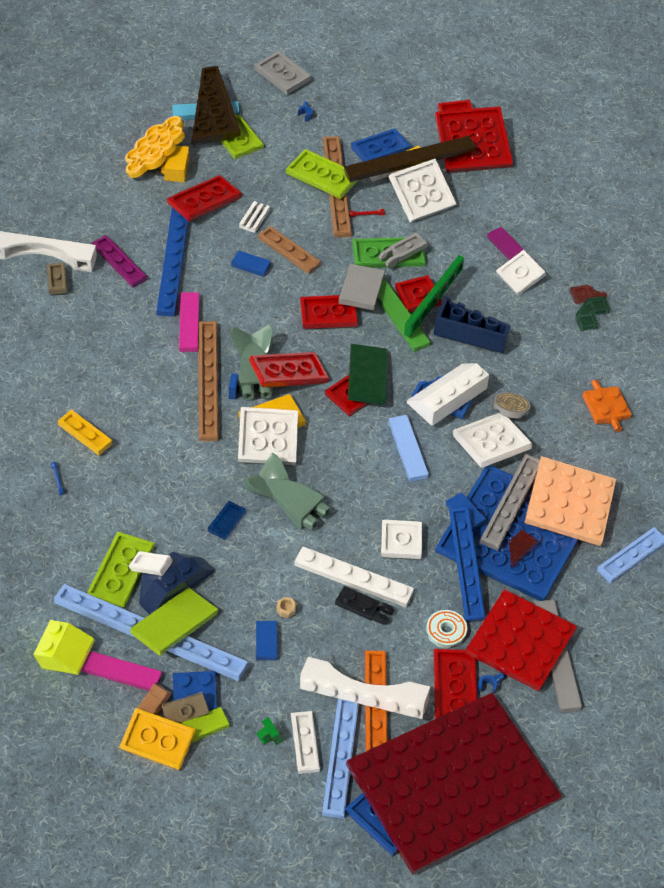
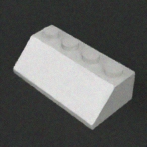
(449, 392)

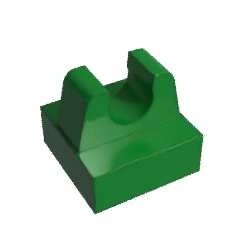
(269, 733)

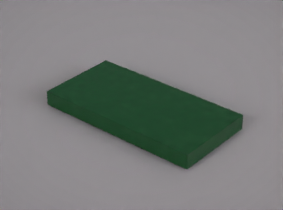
(367, 374)

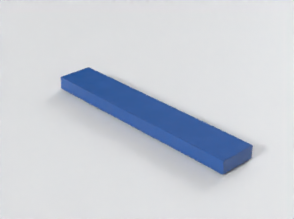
(467, 564)

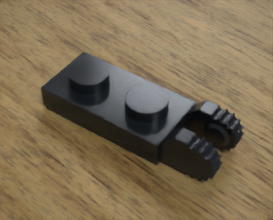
(363, 605)

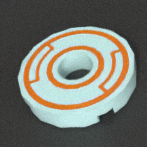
(446, 639)

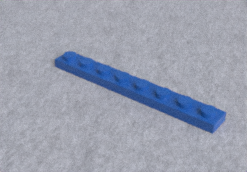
(172, 265)

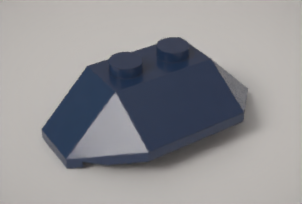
(182, 573)

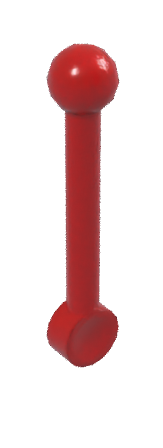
(380, 212)

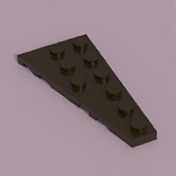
(214, 111)

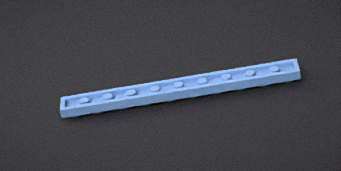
(123, 620)

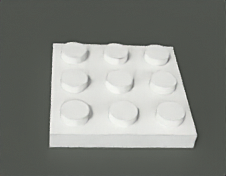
(422, 190)
(267, 432)
(492, 439)

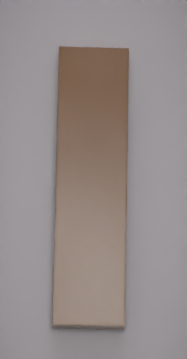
(289, 250)

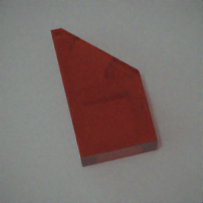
(582, 292)
(520, 546)

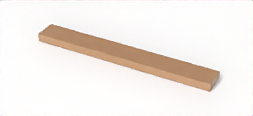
(338, 206)
(208, 381)

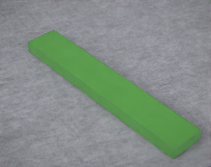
(399, 315)

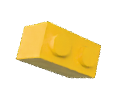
(176, 165)

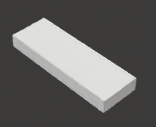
(305, 742)

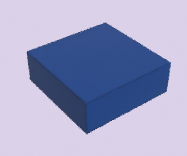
(233, 386)

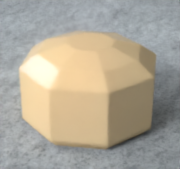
(286, 607)

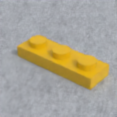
(85, 432)

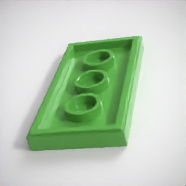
(367, 253)

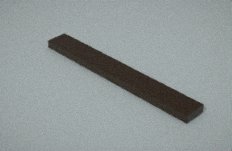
(409, 158)

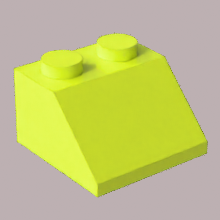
(63, 648)

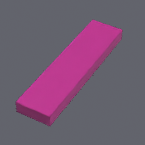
(189, 322)
(121, 671)

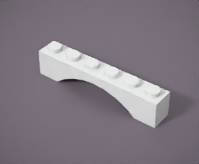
(77, 255)
(402, 698)

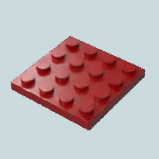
(486, 131)
(521, 640)

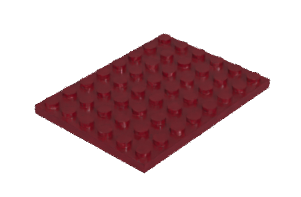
(452, 782)

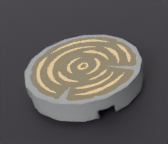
(511, 405)

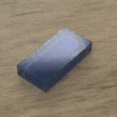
(226, 520)

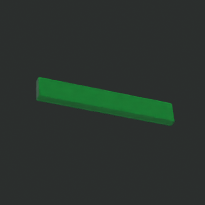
(434, 296)

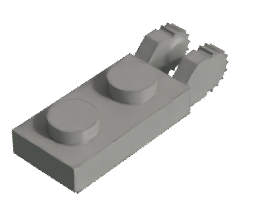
(403, 249)

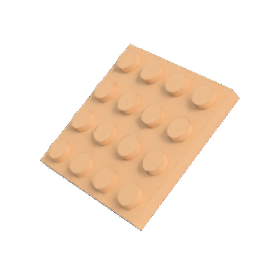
(570, 501)

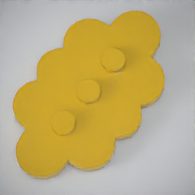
(154, 147)

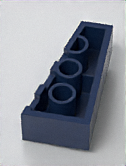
(470, 327)

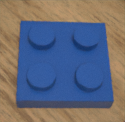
(194, 682)

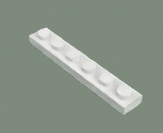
(354, 577)

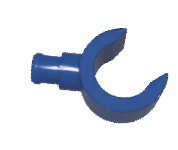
(306, 109)
(494, 680)

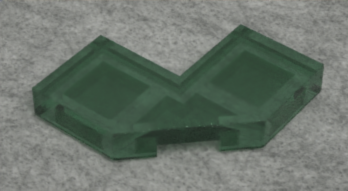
(586, 314)

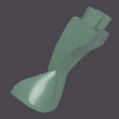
(251, 345)
(295, 499)

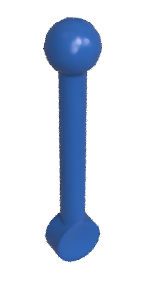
(54, 465)

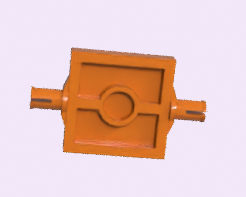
(606, 405)

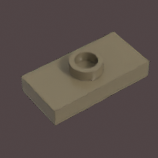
(56, 278)
(186, 708)

